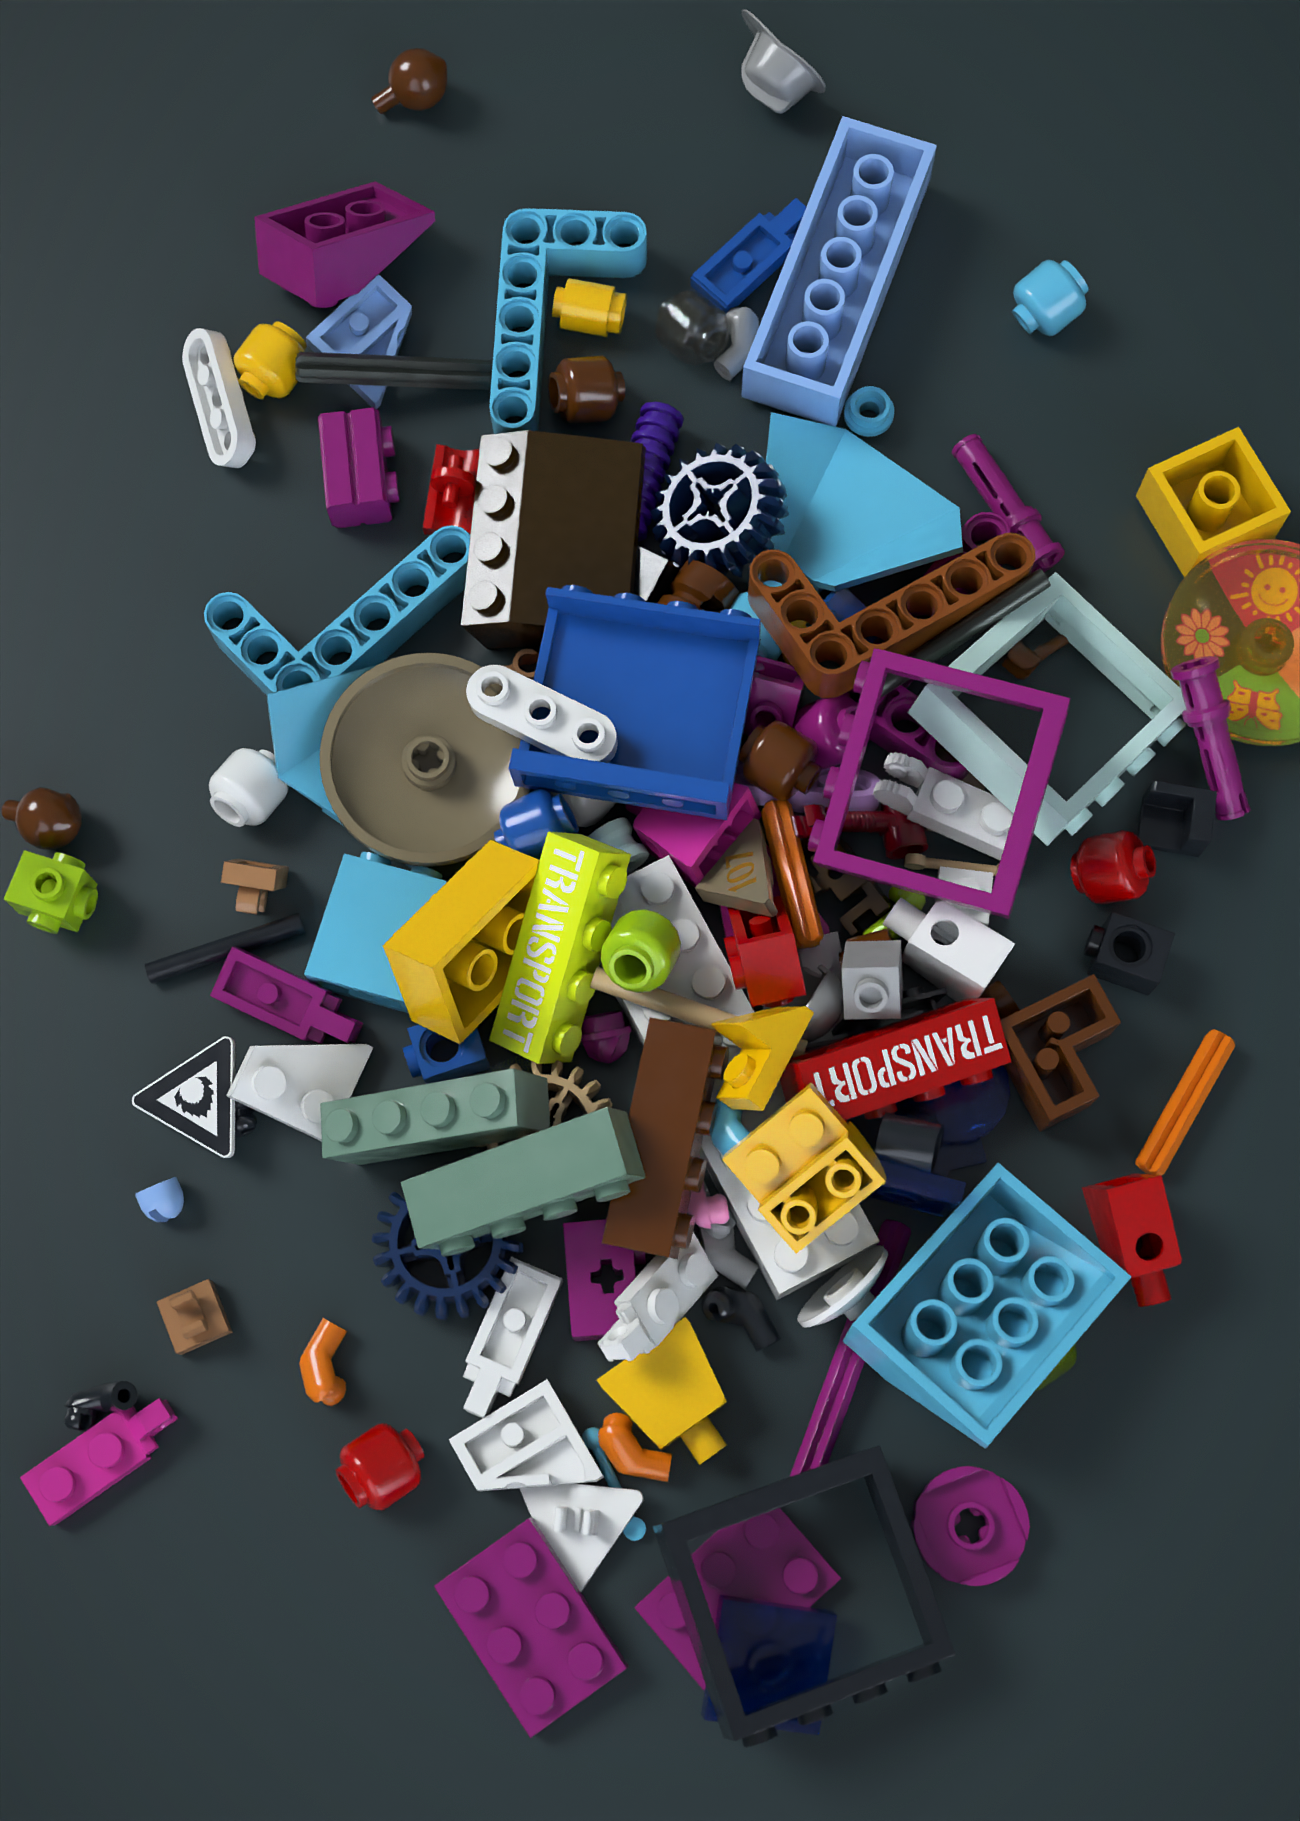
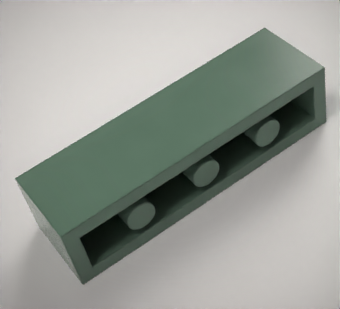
(435, 1117)
(524, 1180)

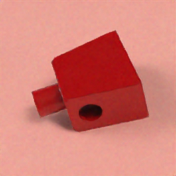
(1133, 1209)

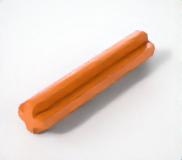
(792, 873)
(1185, 1103)

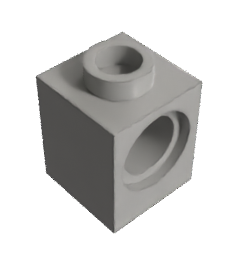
(872, 980)

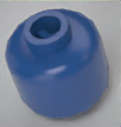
(530, 818)

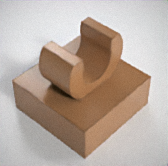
(254, 882)
(194, 1317)

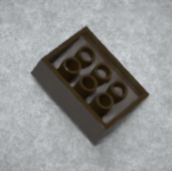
(548, 517)

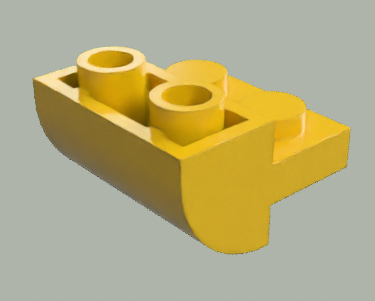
(805, 1167)

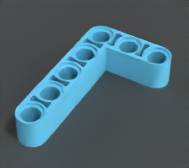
(527, 306)
(349, 630)

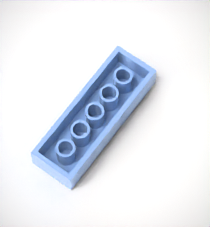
(838, 272)

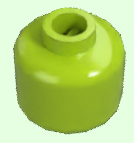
(641, 951)

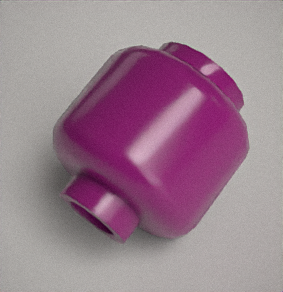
(822, 723)

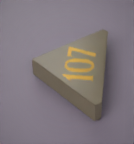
(742, 875)

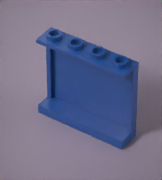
(668, 683)

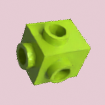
(52, 891)

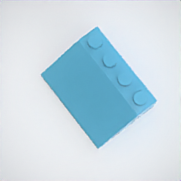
(986, 1307)

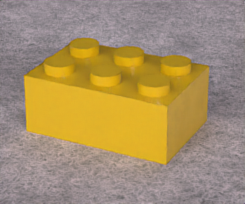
(462, 942)

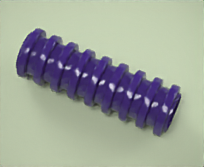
(658, 432)

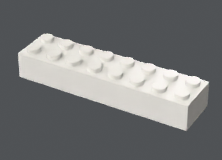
(707, 978)

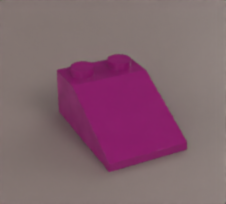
(337, 241)

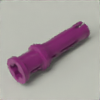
(1005, 501)
(1207, 715)

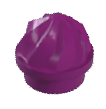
(605, 1036)

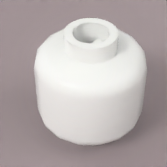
(247, 788)

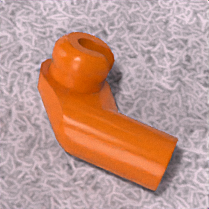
(317, 1365)

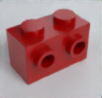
(764, 957)

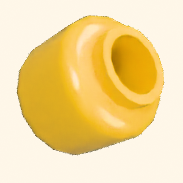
(268, 360)

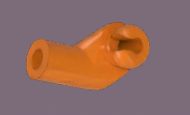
(626, 1453)

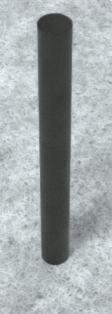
(974, 623)

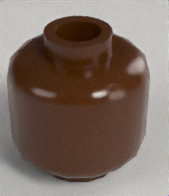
(585, 389)
(780, 760)

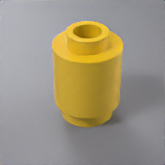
(589, 307)

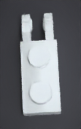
(945, 805)

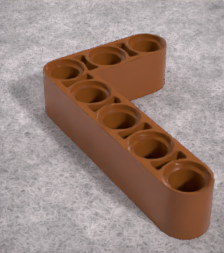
(886, 619)

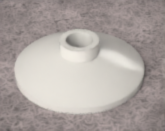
(846, 1291)

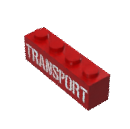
(903, 1060)

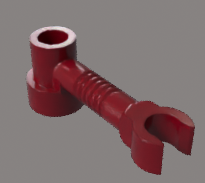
(898, 833)

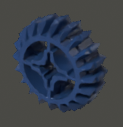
(748, 499)
(458, 1289)

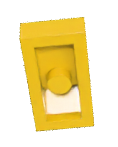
(766, 1047)

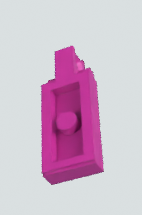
(96, 1460)

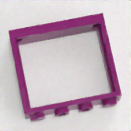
(855, 736)

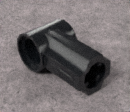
(910, 1139)

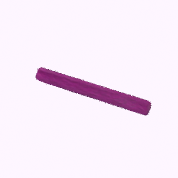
(846, 1366)

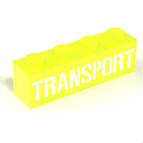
(559, 947)

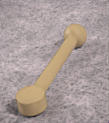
(919, 861)

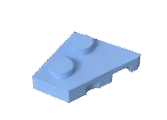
(365, 324)

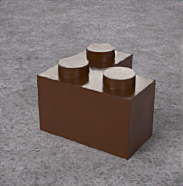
(1045, 1047)

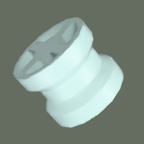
(618, 835)

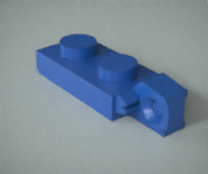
(748, 257)

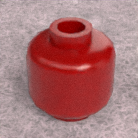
(1112, 867)
(380, 1466)

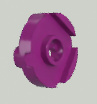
(1000, 1539)

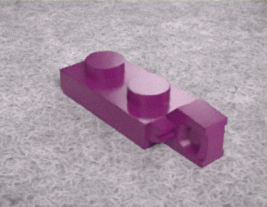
(282, 999)

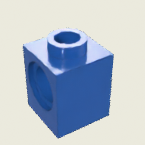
(467, 1061)

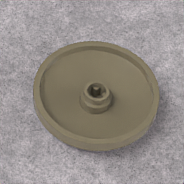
(415, 763)

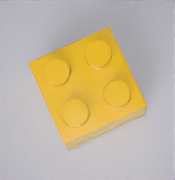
(1211, 499)

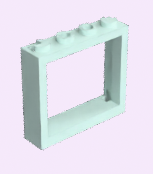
(1109, 651)

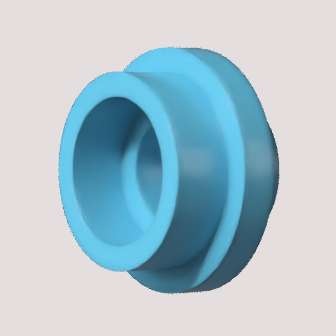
(871, 399)

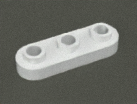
(218, 398)
(555, 734)

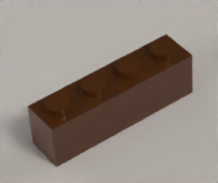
(668, 1124)

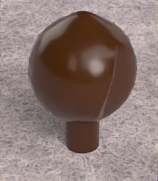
(415, 81)
(45, 818)

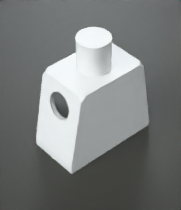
(969, 951)

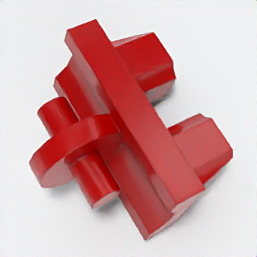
(451, 489)

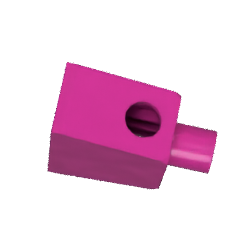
(694, 840)

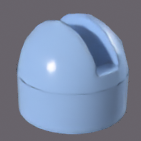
(161, 1200)

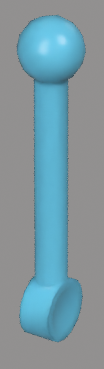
(636, 1527)

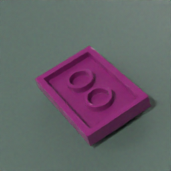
(749, 1560)
(531, 1626)

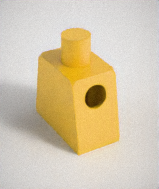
(671, 1393)

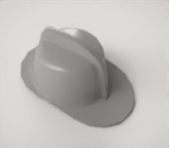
(774, 71)

